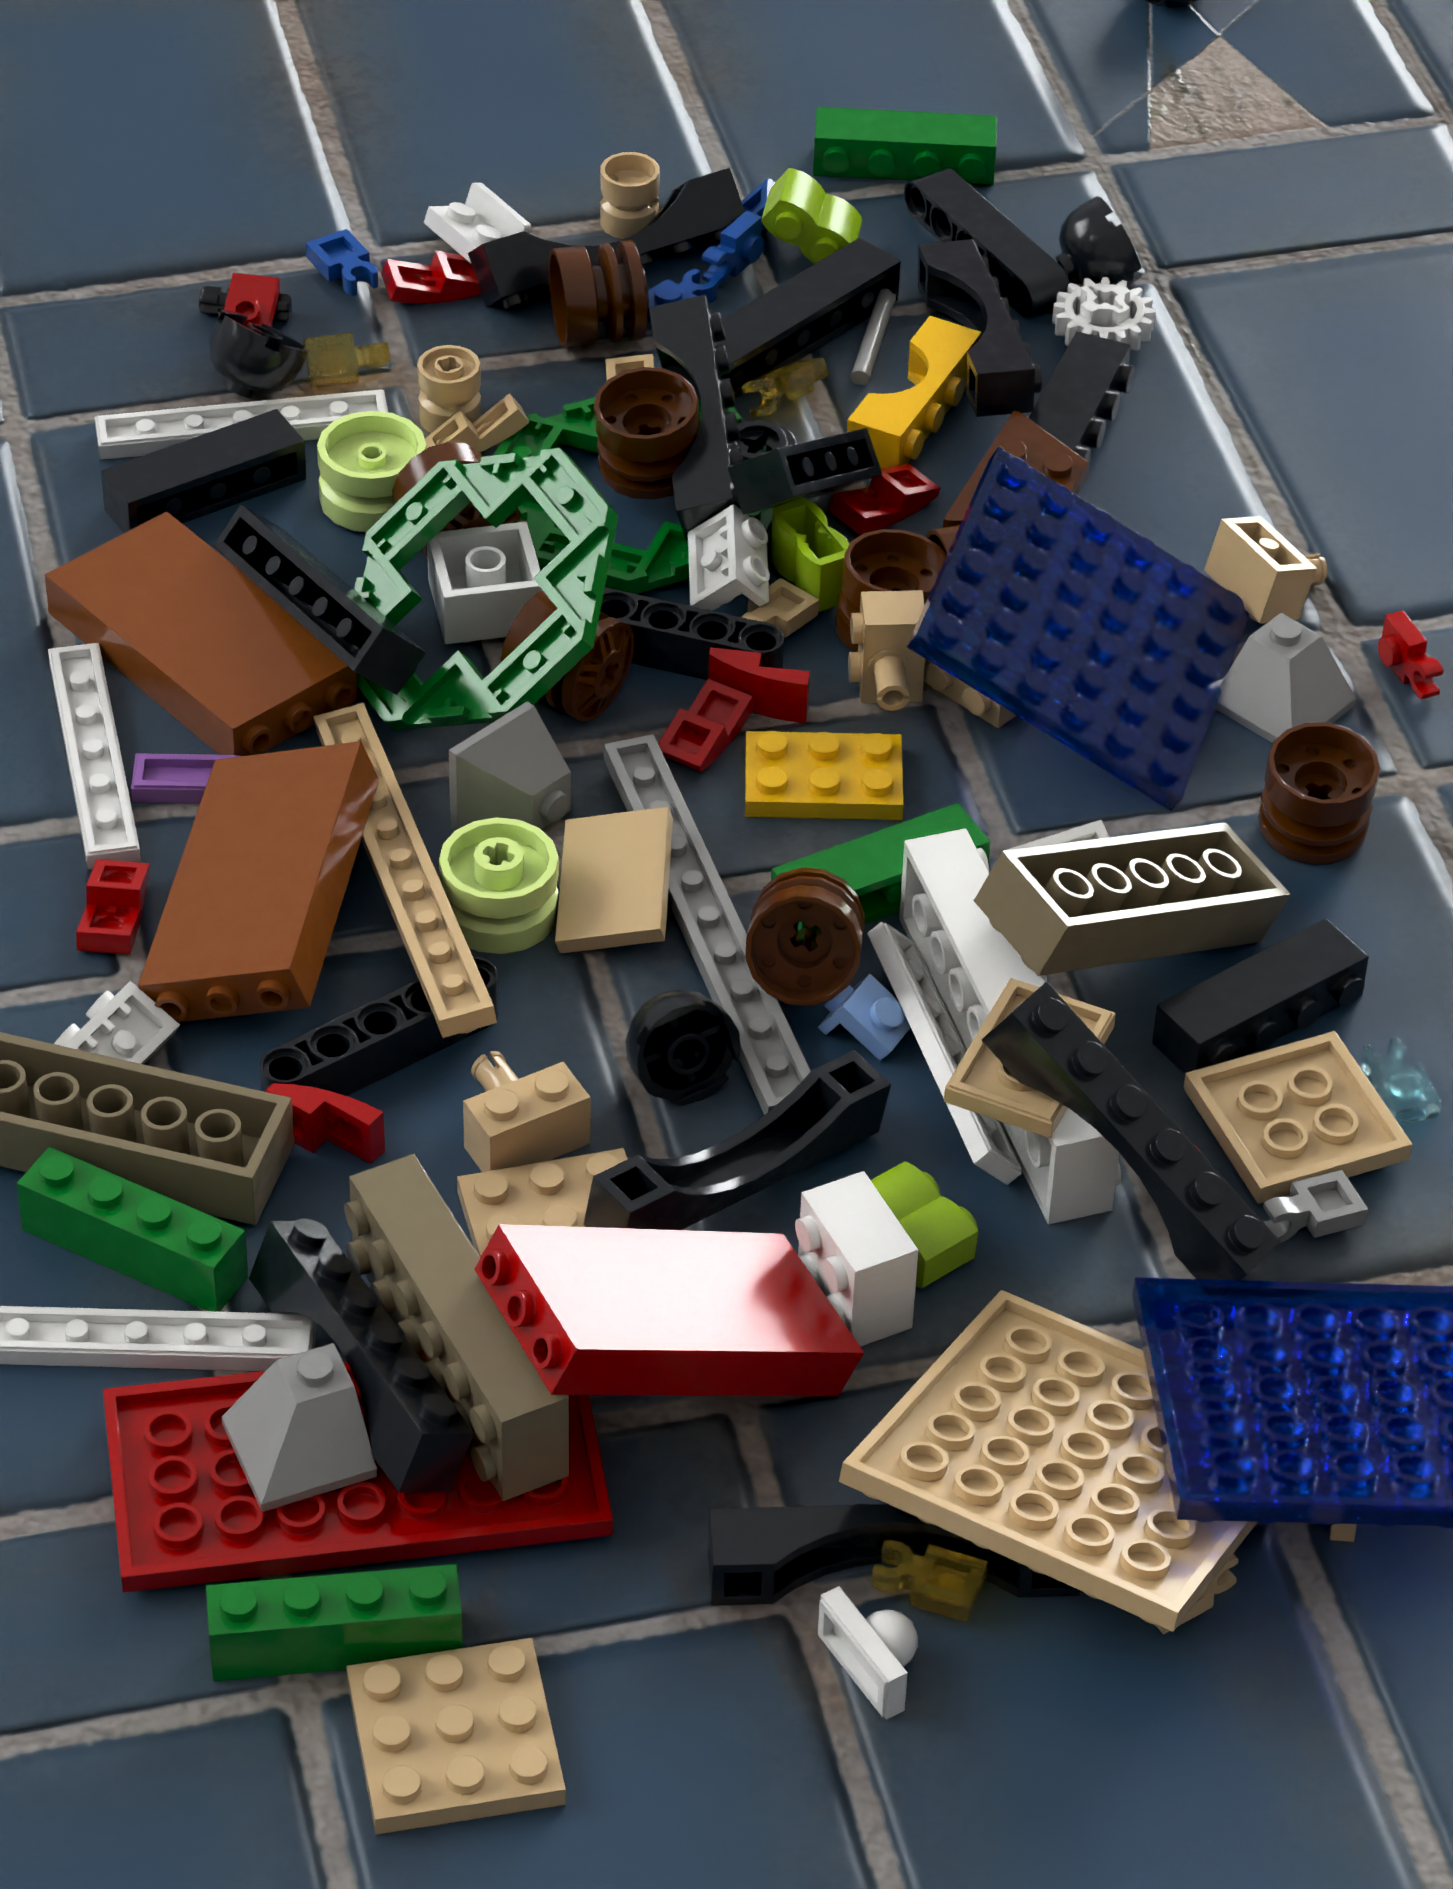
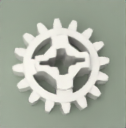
(1104, 312)

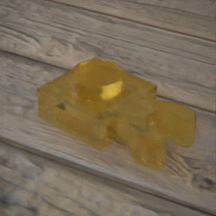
(938, 1582)

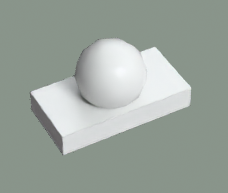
(869, 1648)

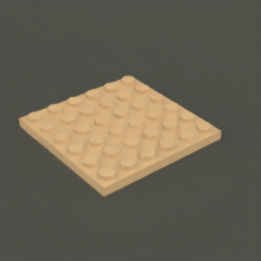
(1049, 1455)

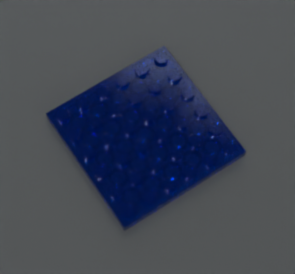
(1082, 628)
(1302, 1399)

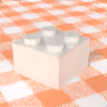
(481, 579)
(859, 1256)

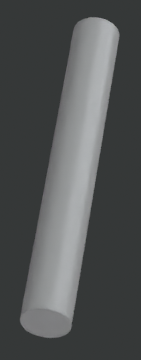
(873, 337)

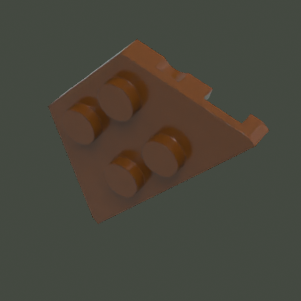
(1038, 449)

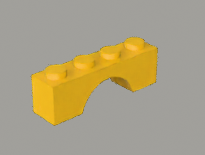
(904, 419)

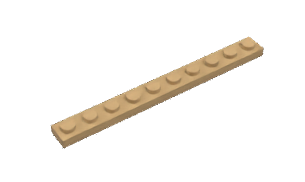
(413, 887)

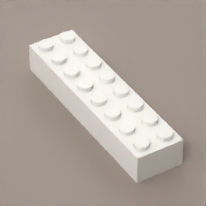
(970, 967)

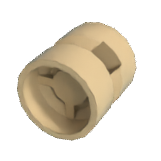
(629, 193)
(448, 383)

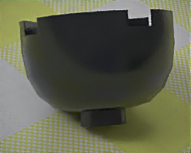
(1096, 246)
(254, 355)
(682, 1046)

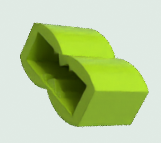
(808, 217)
(808, 550)
(936, 1225)

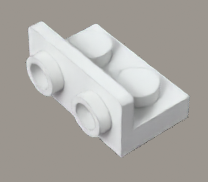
(475, 222)
(728, 560)
(122, 1027)

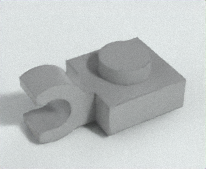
(1320, 1203)

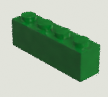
(903, 144)
(875, 861)
(133, 1230)
(331, 1621)

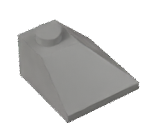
(1284, 681)
(509, 773)
(300, 1430)

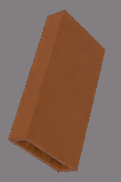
(199, 637)
(260, 883)

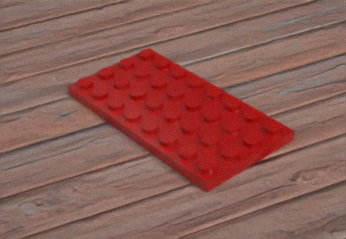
(195, 1521)

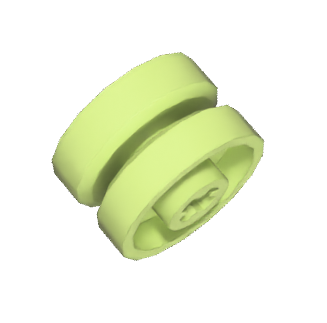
(360, 465)
(501, 883)

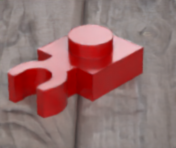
(1404, 651)

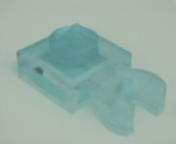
(1401, 1087)

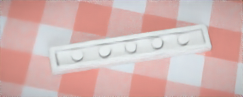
(151, 431)
(93, 754)
(940, 1047)
(151, 1338)

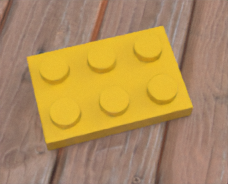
(823, 775)

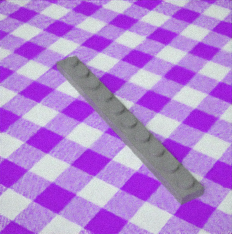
(711, 924)

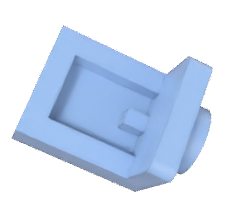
(868, 1015)

